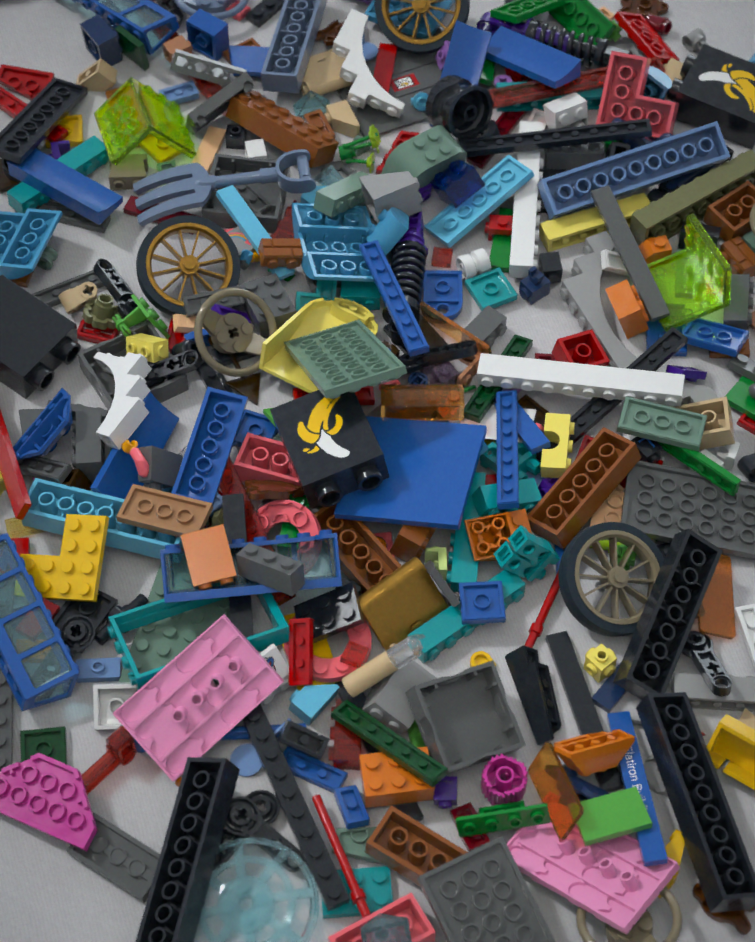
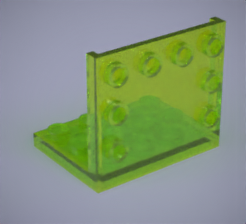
(134, 114)
(693, 279)

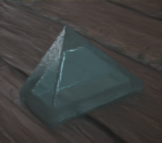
(310, 103)
(386, 929)

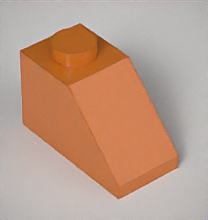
(655, 248)

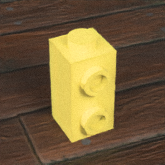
(150, 346)

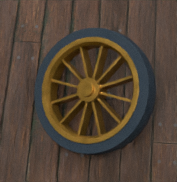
(414, 45)
(188, 265)

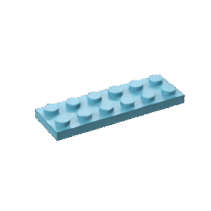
(500, 184)

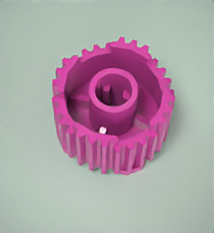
(504, 780)

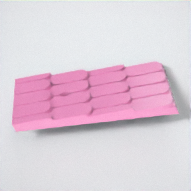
(182, 708)
(599, 877)

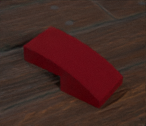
(474, 841)

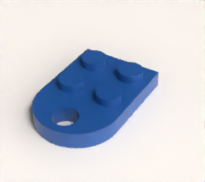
(443, 291)

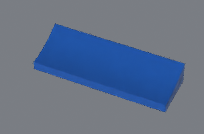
(466, 53)
(532, 58)
(66, 186)
(210, 445)
(119, 468)

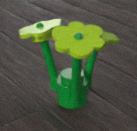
(348, 150)

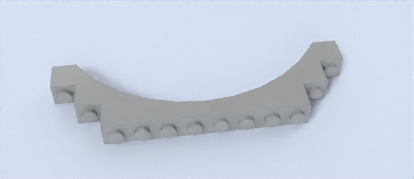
(584, 301)

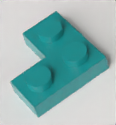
(324, 289)

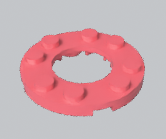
(289, 512)
(332, 669)

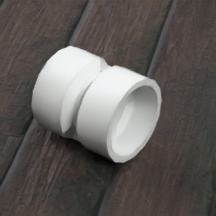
(473, 264)

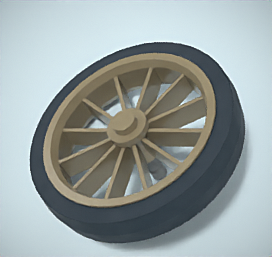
(613, 578)

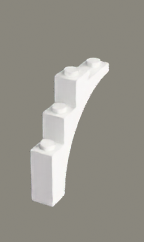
(354, 69)
(128, 404)

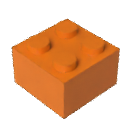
(628, 308)

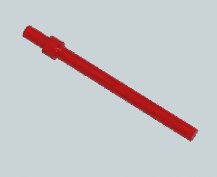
(537, 628)
(357, 893)

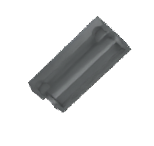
(217, 103)
(119, 859)

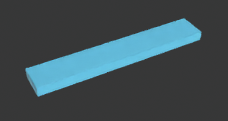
(247, 223)

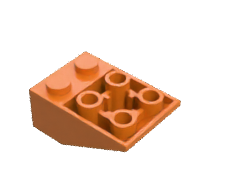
(491, 531)

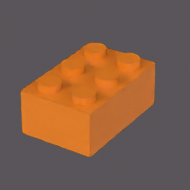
(390, 783)

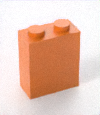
(209, 557)

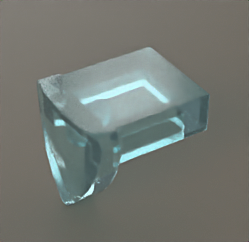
(328, 176)

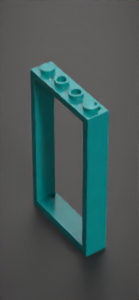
(160, 610)

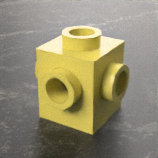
(600, 662)

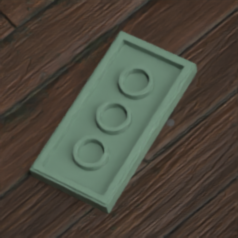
(662, 423)

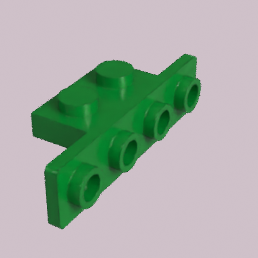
(502, 818)

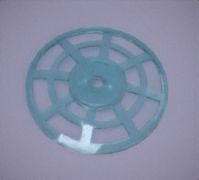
(262, 897)

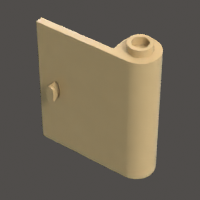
(323, 74)

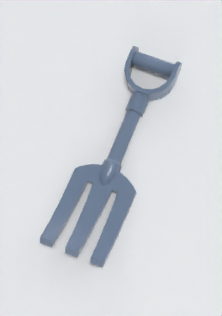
(195, 185)

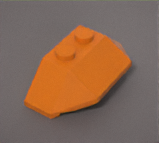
(594, 751)

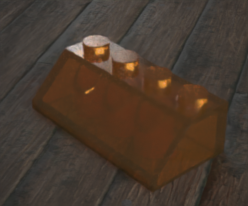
(422, 401)

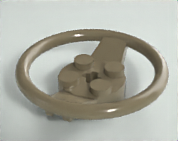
(243, 336)
(642, 930)

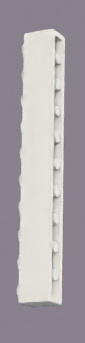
(525, 209)
(580, 379)

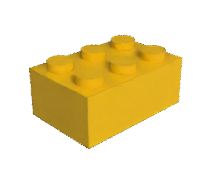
(736, 743)

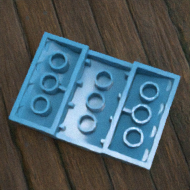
(24, 239)
(332, 243)

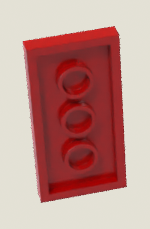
(644, 36)

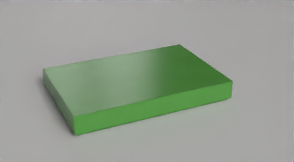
(613, 816)

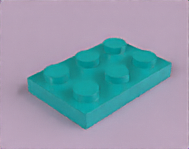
(376, 886)

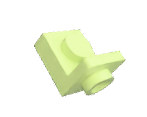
(439, 557)

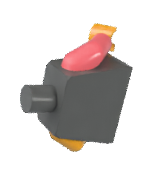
(153, 464)

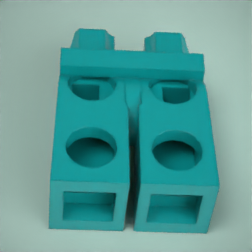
(527, 461)
(526, 555)

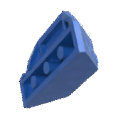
(47, 428)

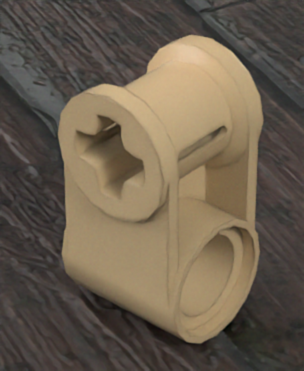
(75, 298)

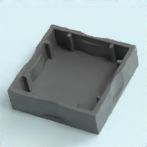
(276, 196)
(104, 382)
(465, 717)

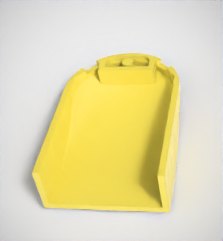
(311, 318)

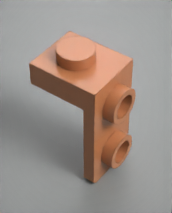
(466, 376)

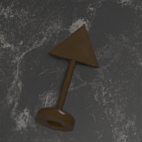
(246, 385)

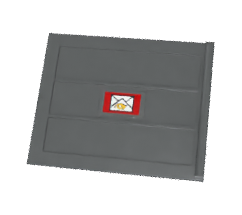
(410, 76)

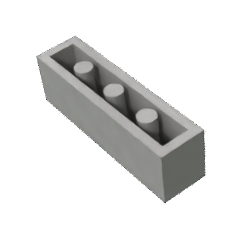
(701, 697)

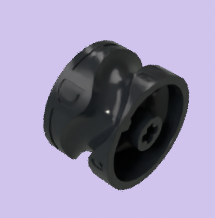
(459, 107)

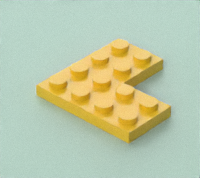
(78, 568)

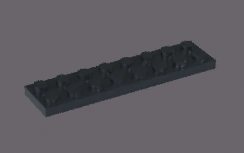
(39, 119)

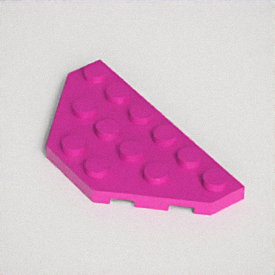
(49, 799)

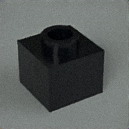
(235, 137)

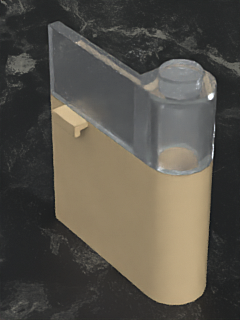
(383, 665)

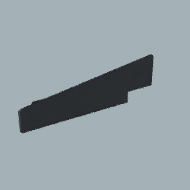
(535, 692)

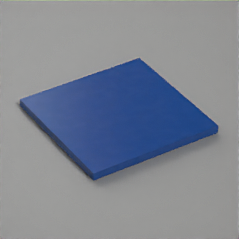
(428, 474)

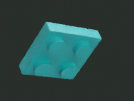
(491, 289)

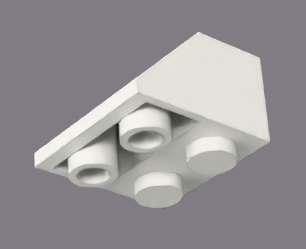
(566, 112)

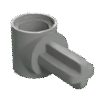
(694, 40)

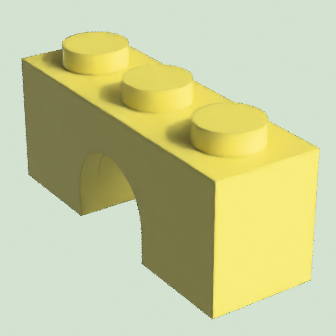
(558, 430)

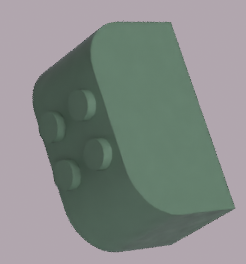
(425, 155)

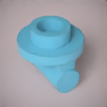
(419, 101)

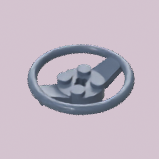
(214, 7)

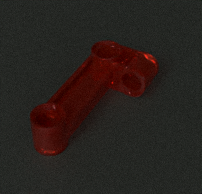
(119, 749)

